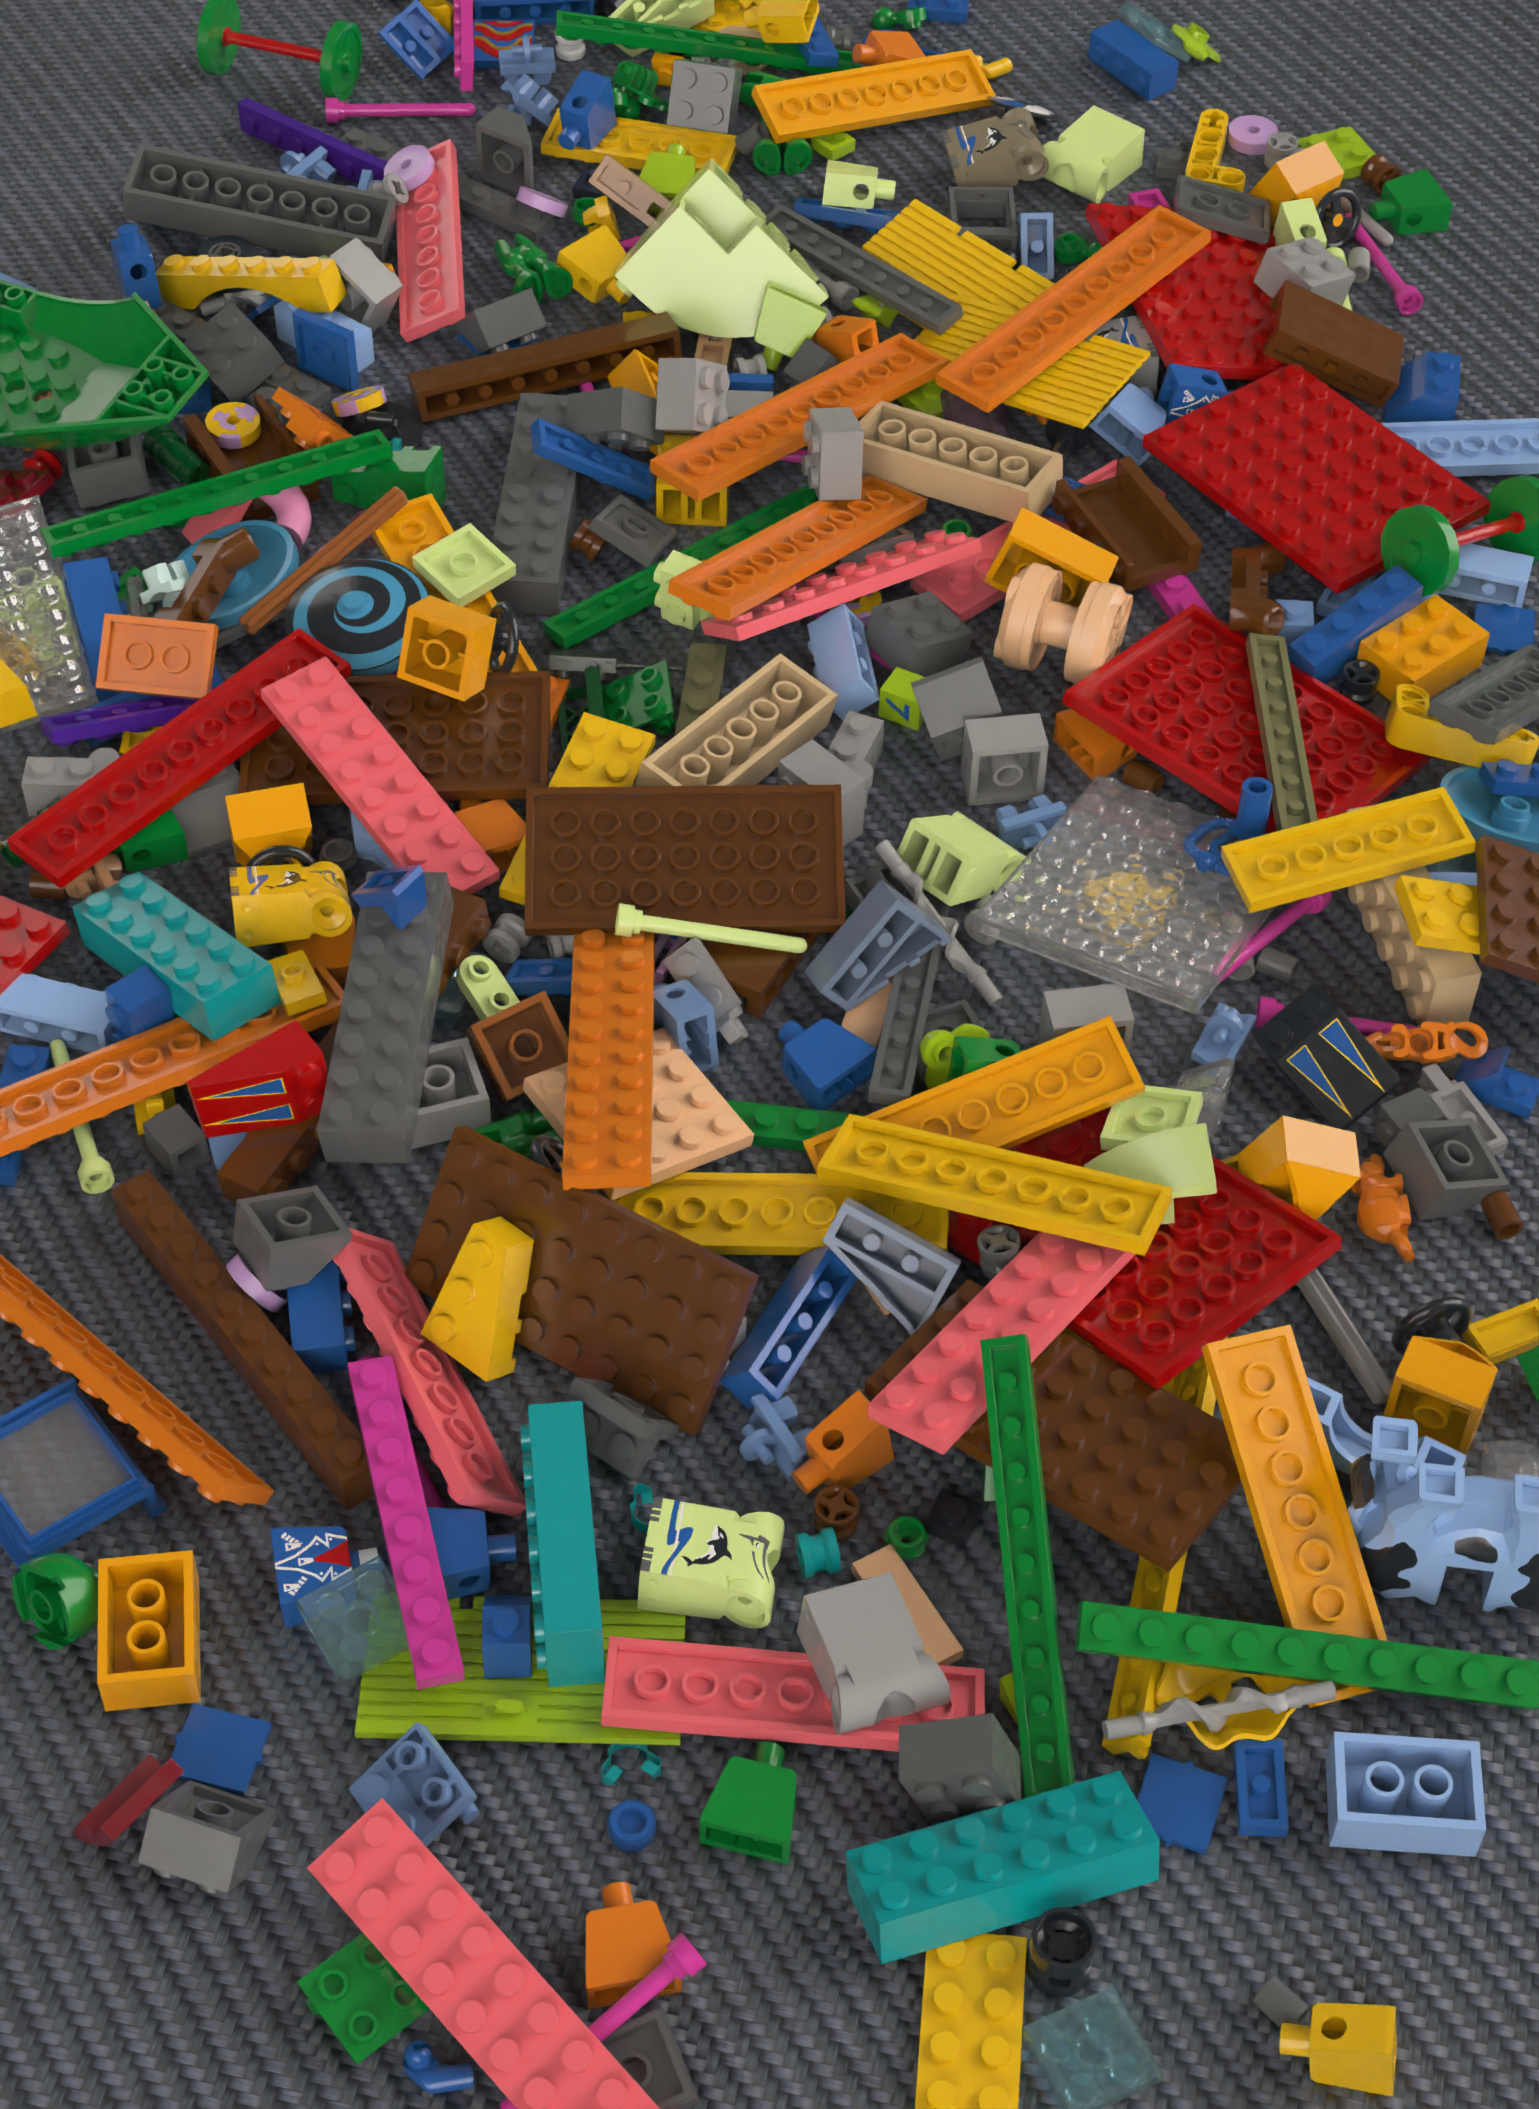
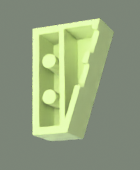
(664, 12)

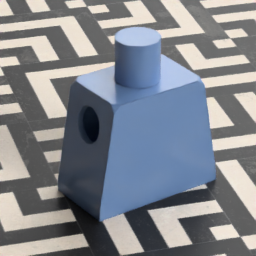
(1128, 420)
(684, 1014)

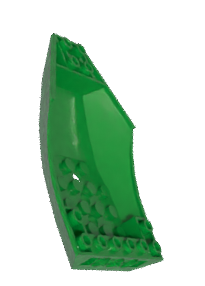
(104, 361)

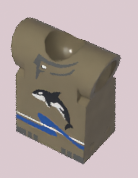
(996, 151)

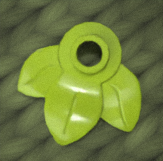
(1195, 41)
(939, 1062)

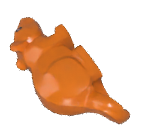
(1429, 1043)
(1382, 1208)

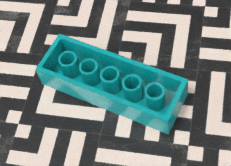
(209, 973)
(562, 1545)
(1001, 1866)

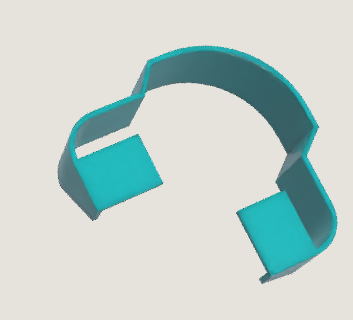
(647, 1498)
(651, 1765)

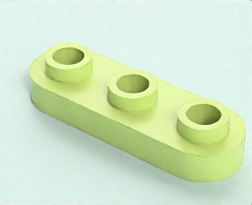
(486, 988)

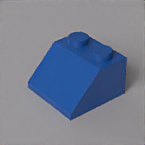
(1426, 389)

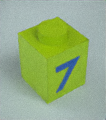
(899, 701)

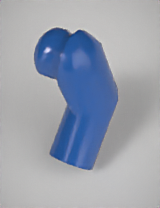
(432, 2074)

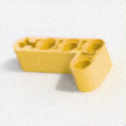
(1208, 151)
(1417, 731)

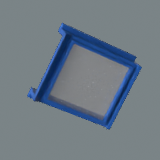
(63, 1473)

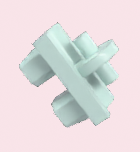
(164, 582)

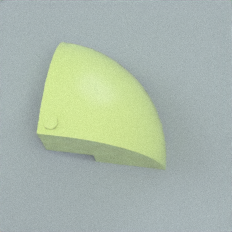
(713, 259)

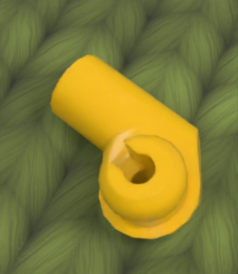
(995, 68)

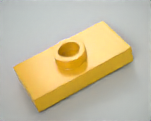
(297, 983)

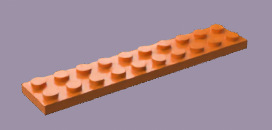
(1072, 308)
(776, 426)
(794, 549)
(610, 1062)
(136, 1070)
(126, 1392)

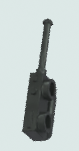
(568, 661)

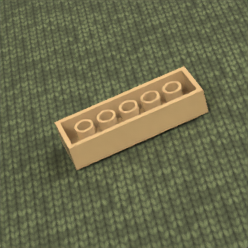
(958, 462)
(745, 731)
(1434, 981)

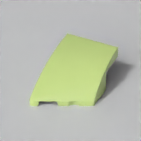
(1167, 1158)

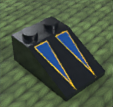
(1326, 1058)

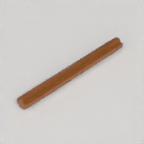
(328, 555)

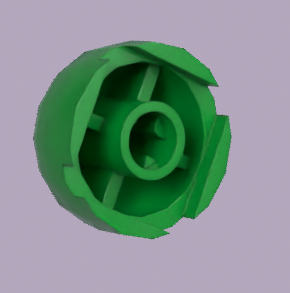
(58, 1597)

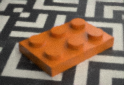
(156, 656)

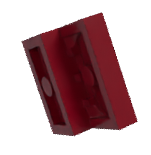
(127, 1801)

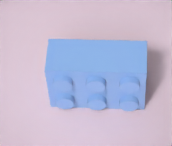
(1405, 1794)

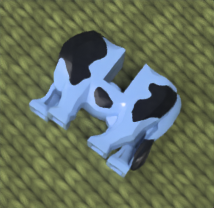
(1437, 1517)

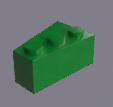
(409, 469)

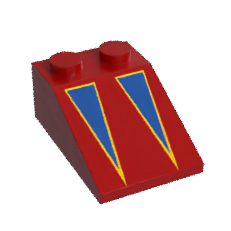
(263, 1085)

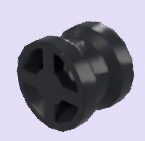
(1360, 681)

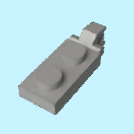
(697, 966)
(1458, 1103)

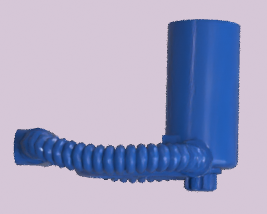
(1250, 823)

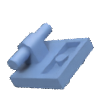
(418, 1785)

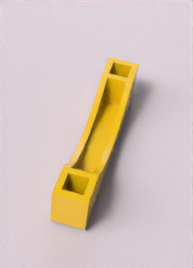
(303, 282)

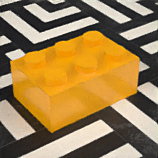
(1043, 542)
(1425, 648)
(148, 1631)

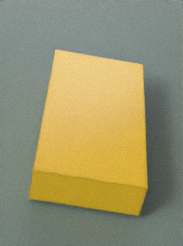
(1506, 1332)

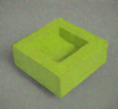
(833, 145)

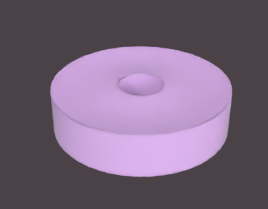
(1250, 133)
(412, 165)
(542, 201)
(247, 1280)

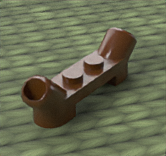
(216, 567)
(1249, 589)

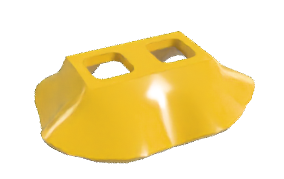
(1201, 1682)

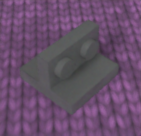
(619, 1426)

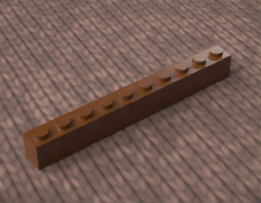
(274, 1156)
(246, 1338)

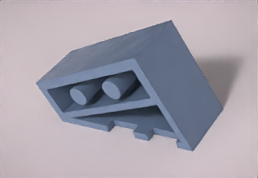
(873, 946)
(892, 1262)

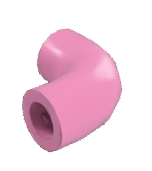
(291, 513)

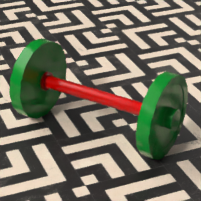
(221, 35)
(1429, 548)

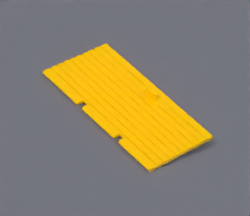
(930, 251)
(1066, 390)

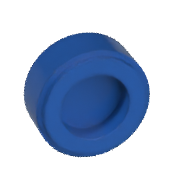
(631, 1825)

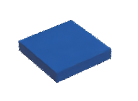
(325, 349)

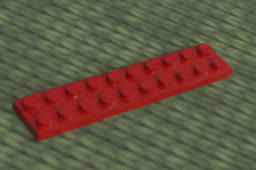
(163, 766)

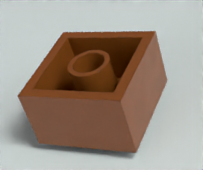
(519, 1044)

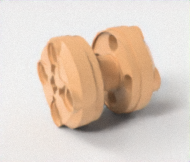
(1038, 619)

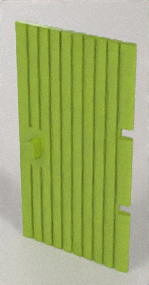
(507, 1707)

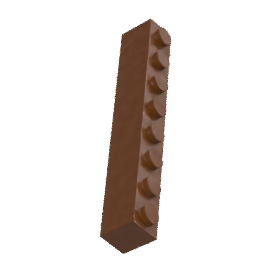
(539, 366)

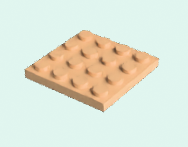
(689, 1114)

